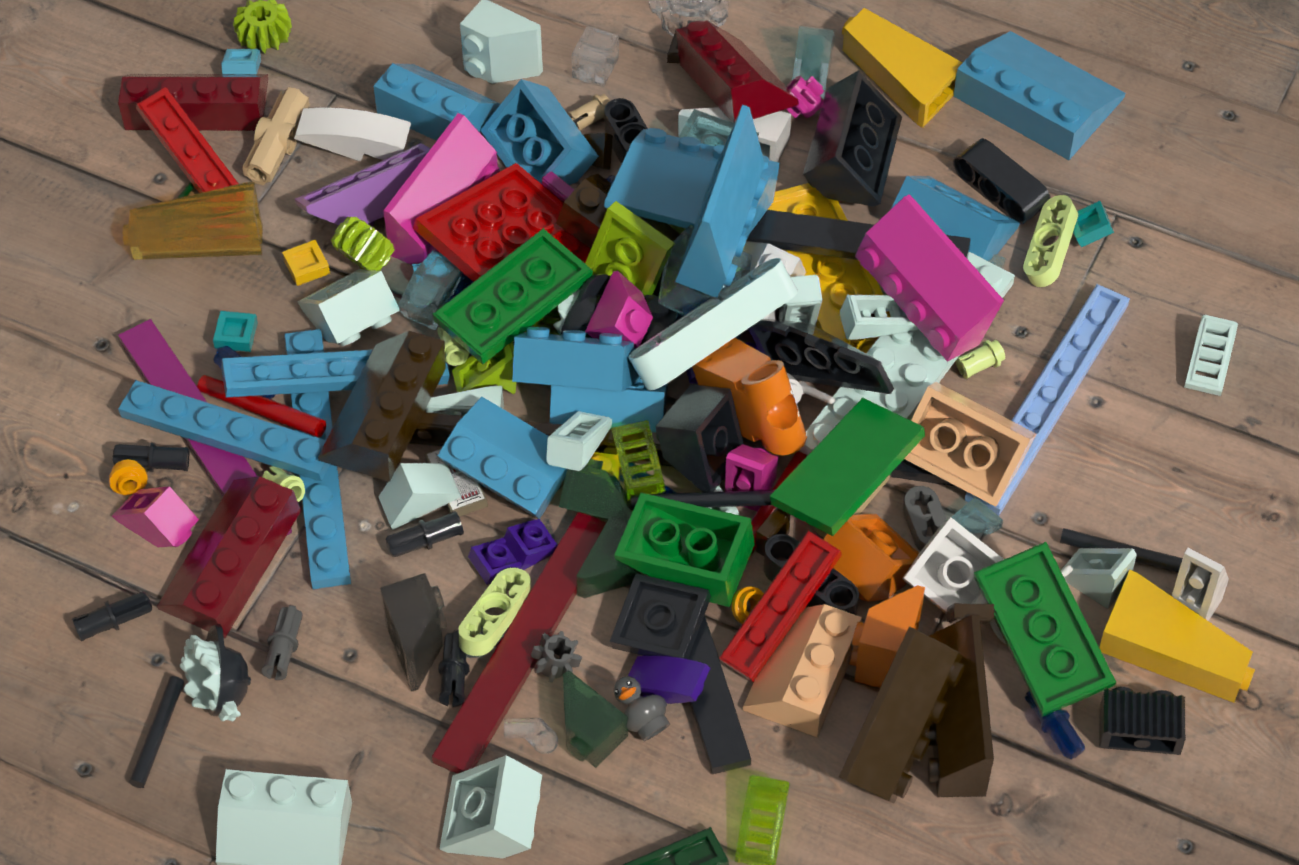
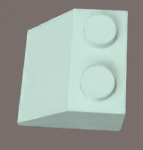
(500, 44)
(350, 306)
(492, 809)

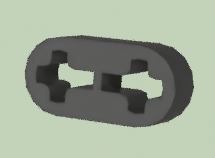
(916, 520)

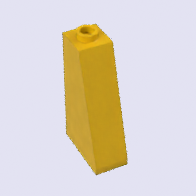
(901, 64)
(1174, 641)

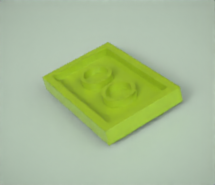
(630, 247)

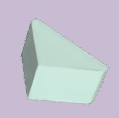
(417, 491)
(1100, 572)

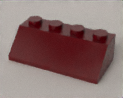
(730, 71)
(209, 100)
(231, 554)

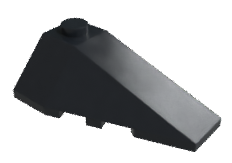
(819, 356)

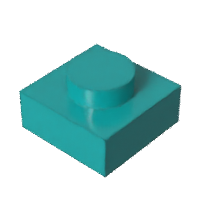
(1092, 224)
(235, 331)

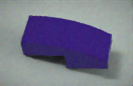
(520, 548)
(670, 677)

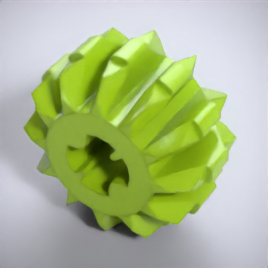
(262, 25)
(362, 244)

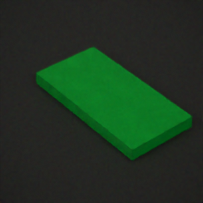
(512, 296)
(847, 466)
(1044, 629)

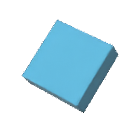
(241, 61)

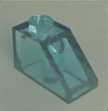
(814, 54)
(429, 289)

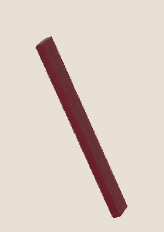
(512, 659)

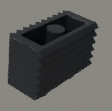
(1142, 721)

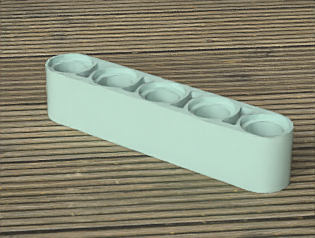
(713, 324)

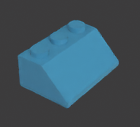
(428, 100)
(538, 134)
(960, 215)
(573, 360)
(622, 407)
(504, 457)

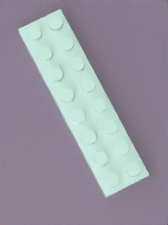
(909, 364)

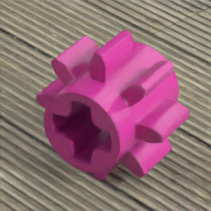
(808, 96)

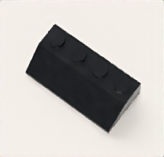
(853, 142)

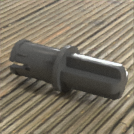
(282, 642)

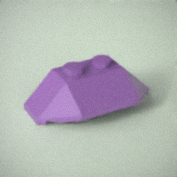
(364, 192)

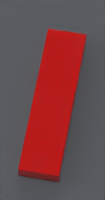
(184, 142)
(780, 606)

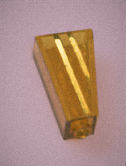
(198, 225)

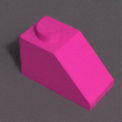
(621, 311)
(750, 470)
(157, 516)

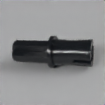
(154, 456)
(424, 534)
(112, 615)
(453, 671)

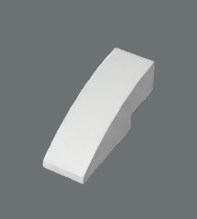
(353, 132)

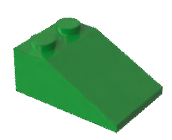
(687, 545)

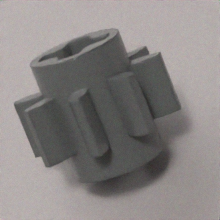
(556, 645)

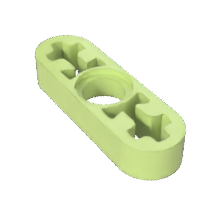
(1055, 253)
(494, 625)

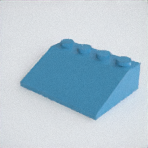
(1035, 93)
(669, 178)
(725, 211)

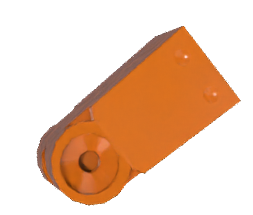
(760, 395)

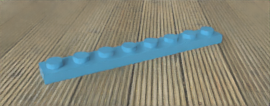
(321, 499)

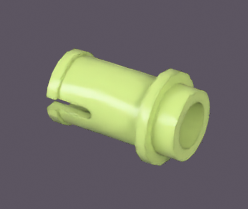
(454, 352)
(980, 359)
(290, 481)

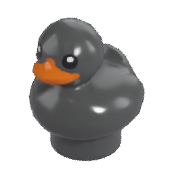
(644, 713)

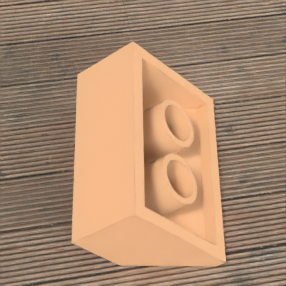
(968, 443)
(805, 670)

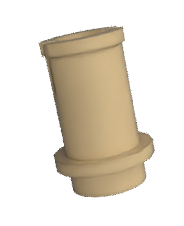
(590, 111)

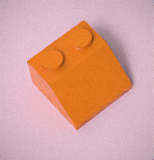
(872, 556)
(883, 633)

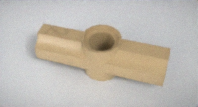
(275, 136)

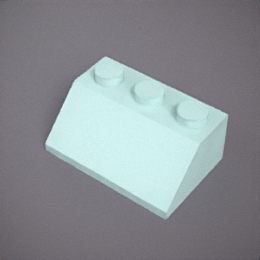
(281, 819)

